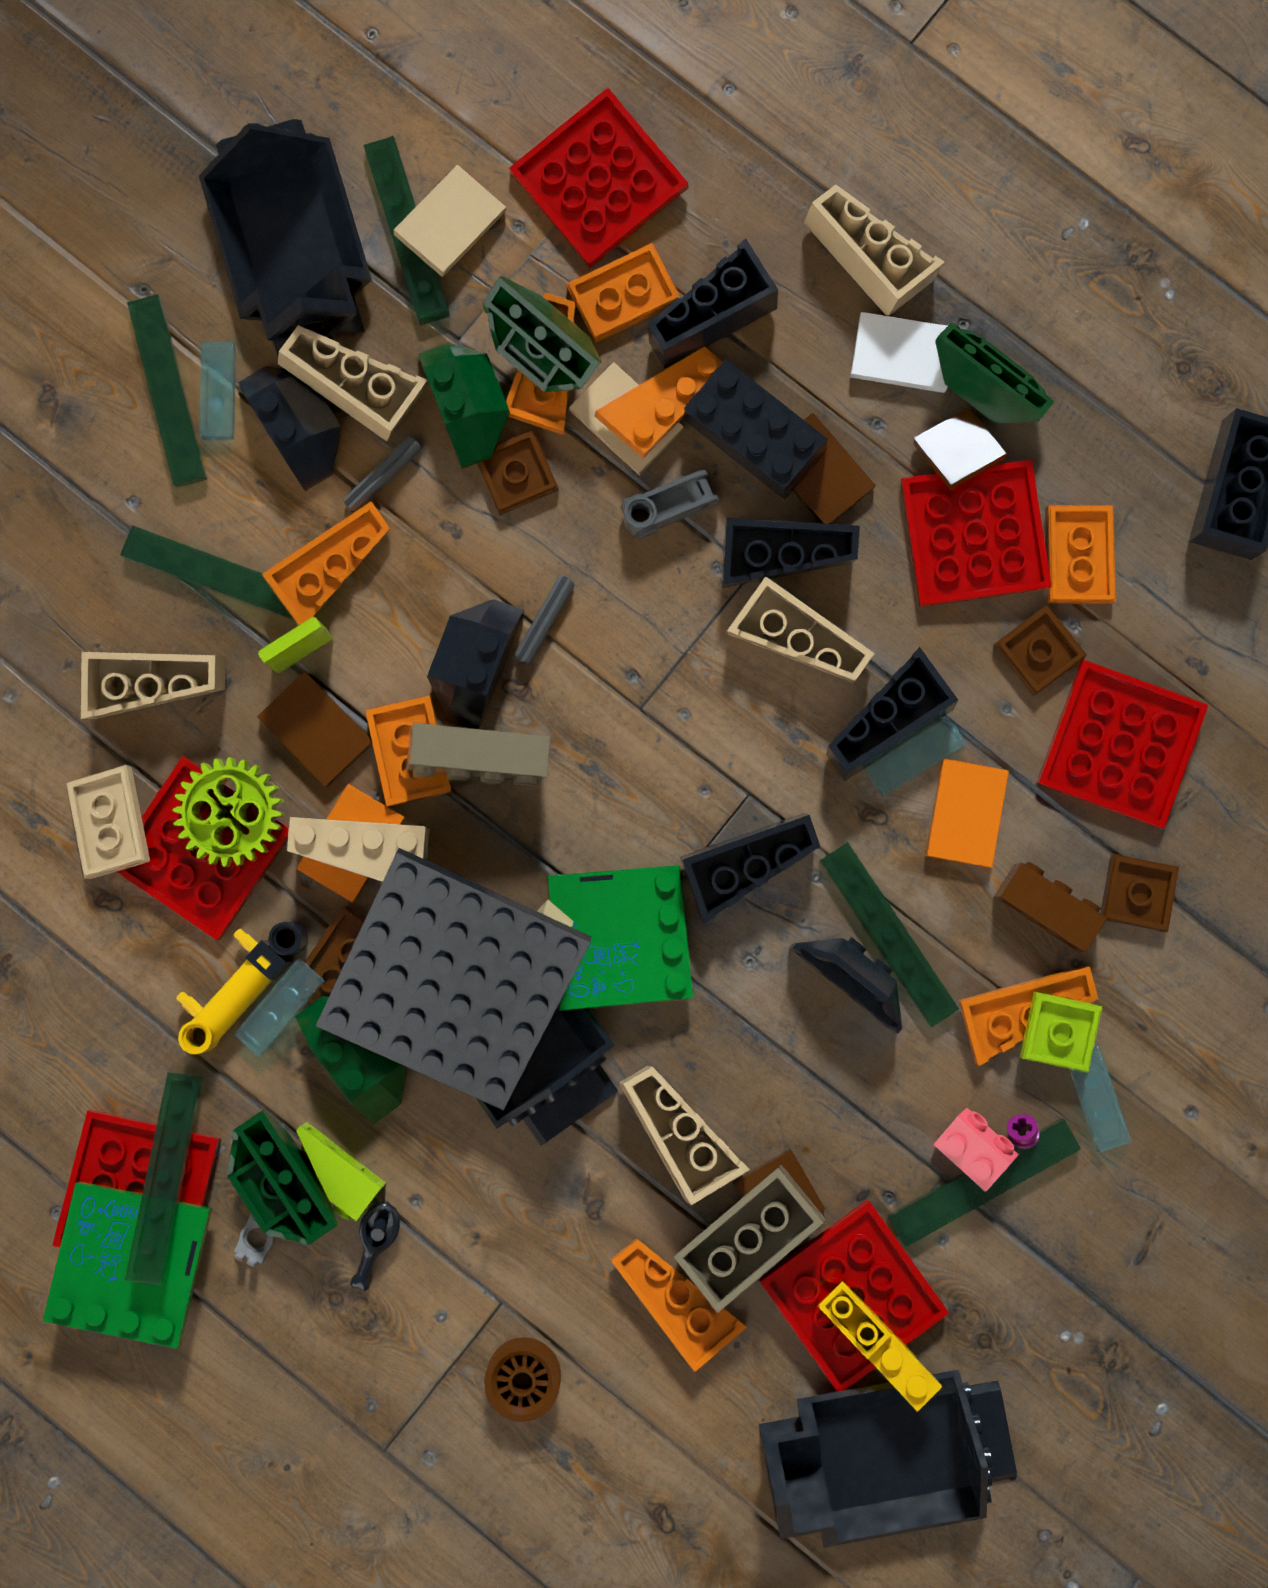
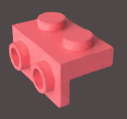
(976, 1148)

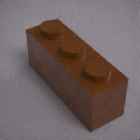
(1051, 906)

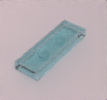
(217, 391)
(915, 756)
(279, 1007)
(1100, 1104)

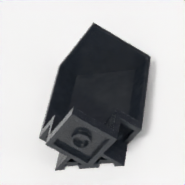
(286, 231)
(560, 1078)
(877, 1468)

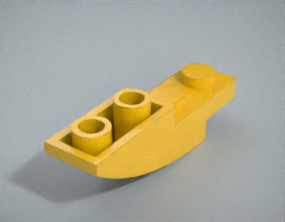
(880, 1346)

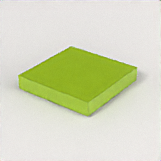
(295, 645)
(1061, 1032)

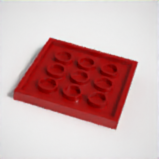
(598, 177)
(976, 537)
(1122, 744)
(190, 886)
(117, 1155)
(874, 1267)

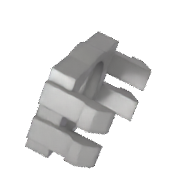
(245, 1249)

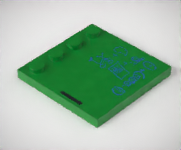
(636, 935)
(93, 1262)

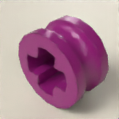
(1031, 1137)

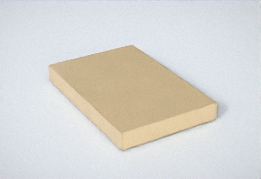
(449, 220)
(603, 390)
(108, 822)

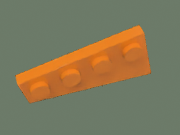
(532, 404)
(657, 405)
(320, 567)
(1000, 1017)
(676, 1305)

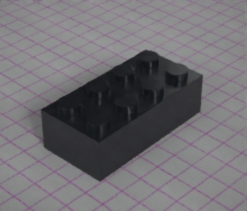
(755, 429)
(1235, 492)

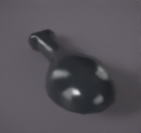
(377, 1232)

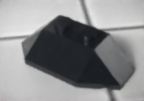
(296, 422)
(472, 660)
(856, 976)

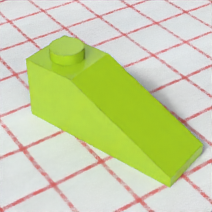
(343, 1178)

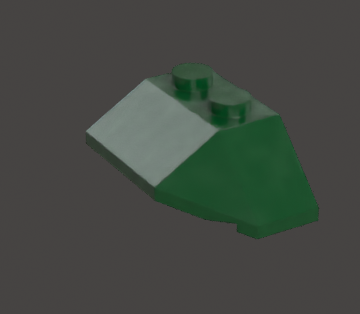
(539, 338)
(989, 378)
(467, 400)
(364, 1077)
(278, 1182)

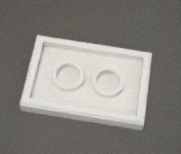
(897, 352)

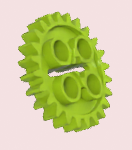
(208, 833)

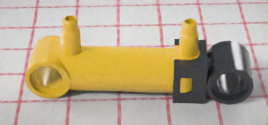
(263, 965)

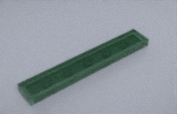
(397, 204)
(167, 391)
(201, 569)
(889, 934)
(164, 1179)
(963, 1194)

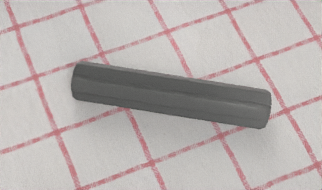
(382, 474)
(544, 620)

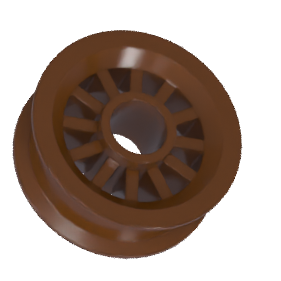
(504, 1404)

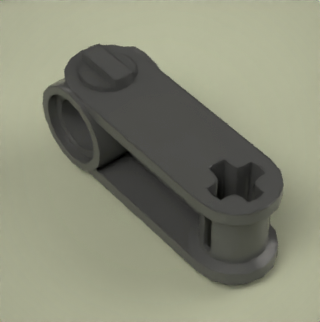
(668, 504)

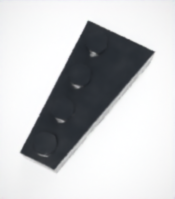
(714, 307)
(784, 548)
(896, 713)
(740, 864)

